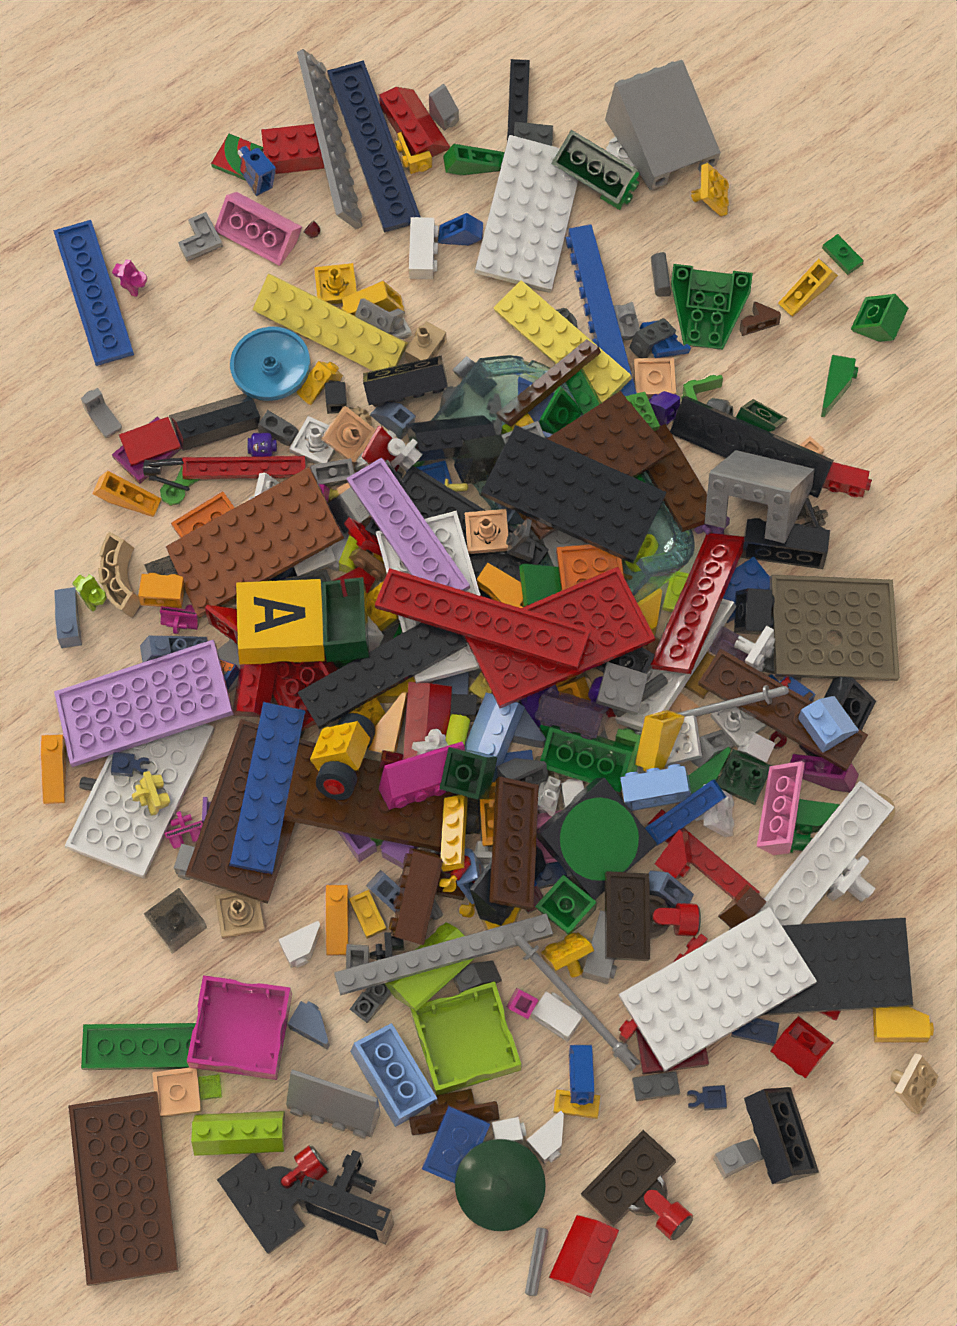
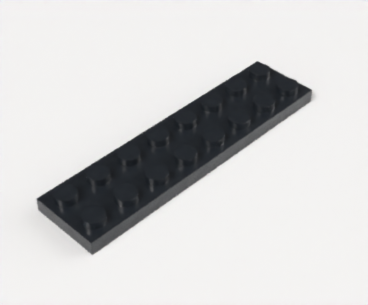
(726, 433)
(380, 672)

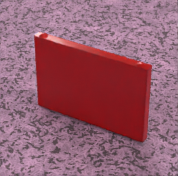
(149, 441)
(378, 448)

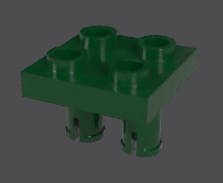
(744, 776)

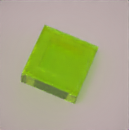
(210, 1087)

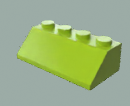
(419, 988)
(238, 1133)

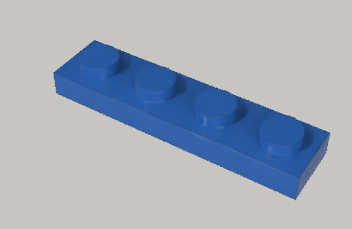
(686, 812)

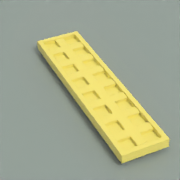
(328, 325)
(558, 337)

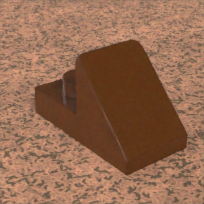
(763, 318)

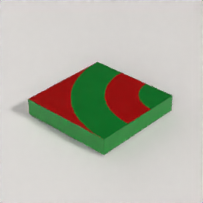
(228, 158)

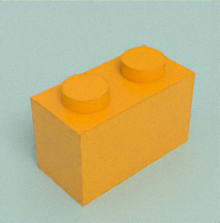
(161, 590)

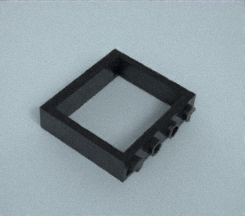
(345, 1210)

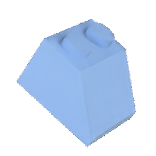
(827, 722)

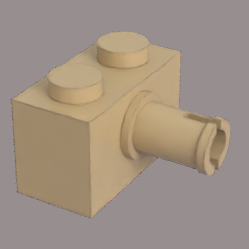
(426, 343)

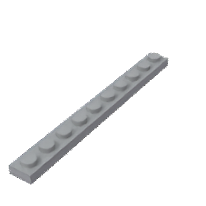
(441, 954)

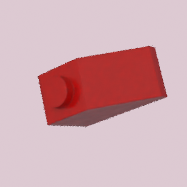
(676, 856)

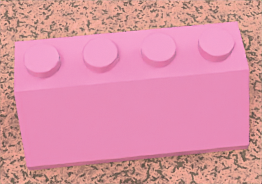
(257, 228)
(780, 808)

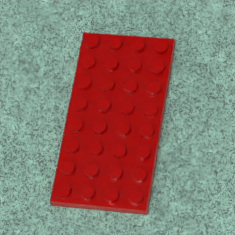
(596, 604)

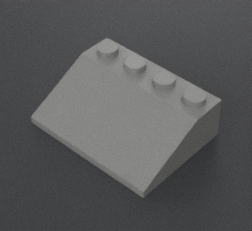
(332, 1104)

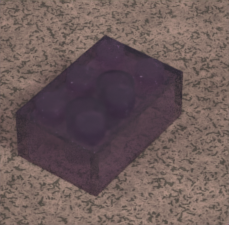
(572, 713)

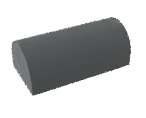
(660, 274)

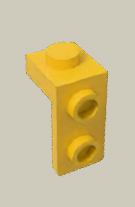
(416, 163)
(316, 380)

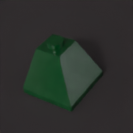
(761, 416)

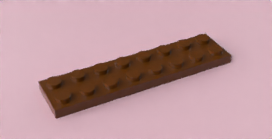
(733, 678)

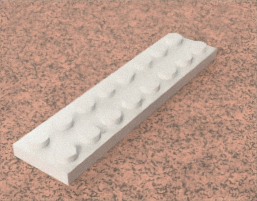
(665, 697)
(827, 855)

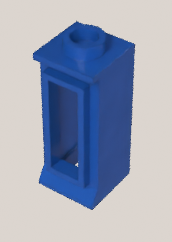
(581, 1074)

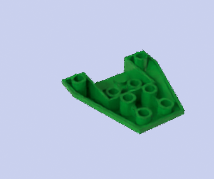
(708, 304)

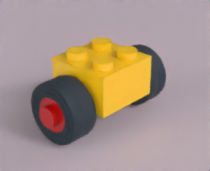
(340, 754)

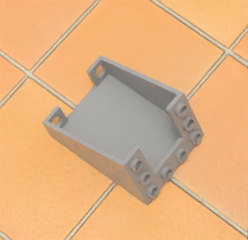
(661, 123)
(760, 480)

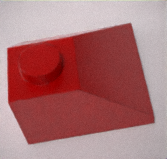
(223, 620)

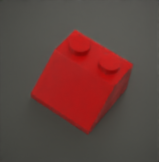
(801, 1047)

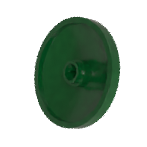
(500, 1184)

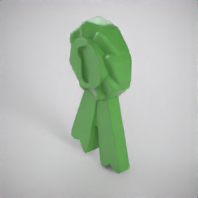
(173, 495)

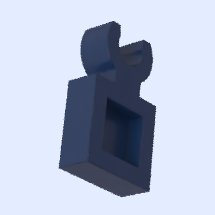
(125, 764)
(712, 1097)

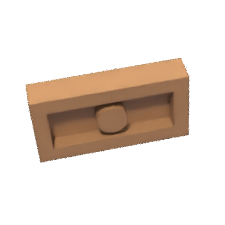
(369, 563)

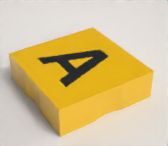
(279, 621)

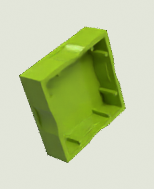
(466, 1039)

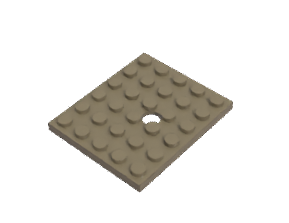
(854, 608)

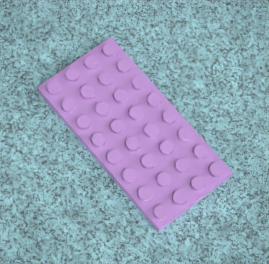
(143, 703)

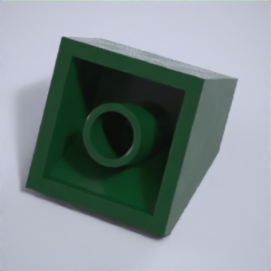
(468, 773)

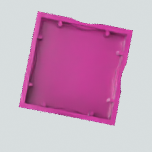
(240, 1028)

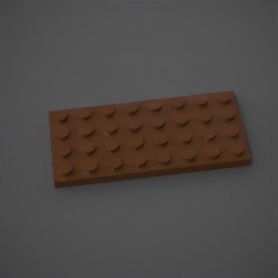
(613, 436)
(365, 810)
(216, 840)
(122, 1188)

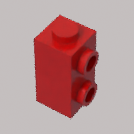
(847, 480)

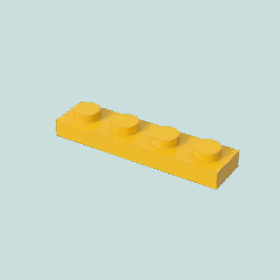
(453, 832)

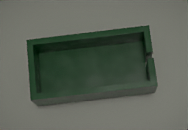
(345, 620)

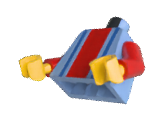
(465, 879)

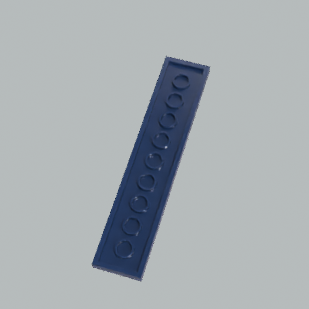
(373, 145)

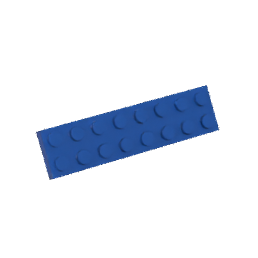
(93, 293)
(267, 788)

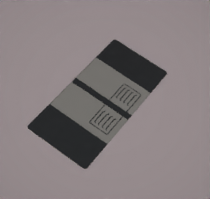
(349, 505)

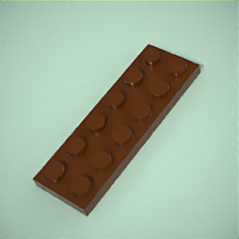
(685, 494)
(514, 843)

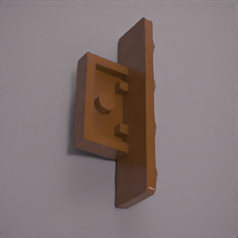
(460, 1100)

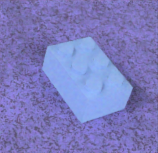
(656, 787)

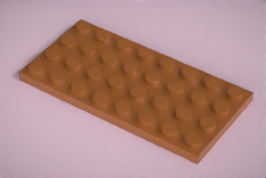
(255, 541)

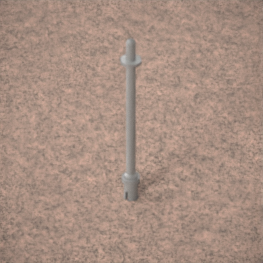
(767, 695)
(620, 1049)

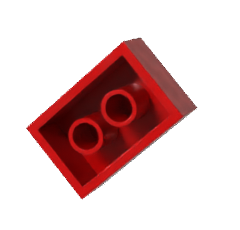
(292, 148)

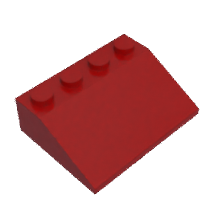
(294, 677)

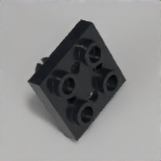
(351, 1176)

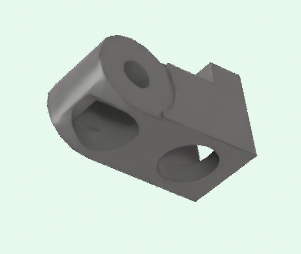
(278, 428)

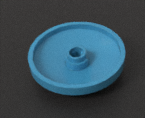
(270, 363)

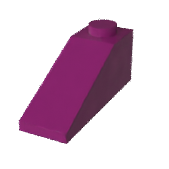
(827, 774)

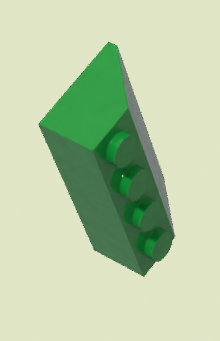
(586, 758)

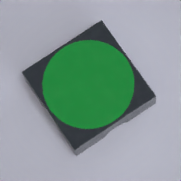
(595, 837)

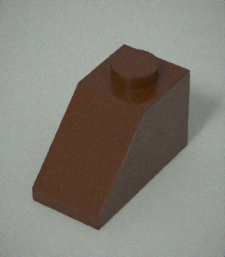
(742, 907)

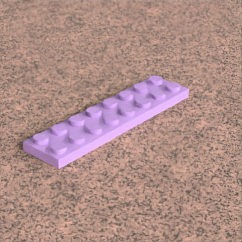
(404, 526)

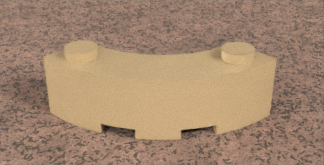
(114, 574)

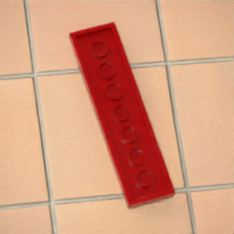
(698, 603)

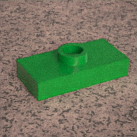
(842, 254)

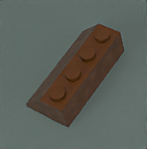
(416, 896)

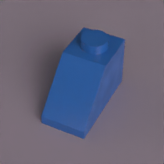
(461, 231)

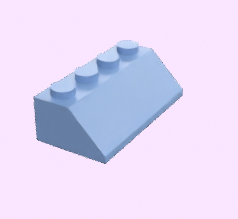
(494, 729)
(393, 1074)

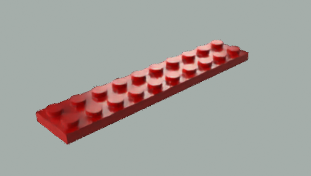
(483, 619)

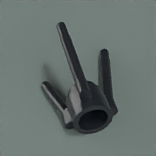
(154, 467)

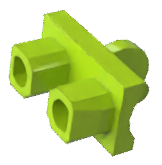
(89, 591)

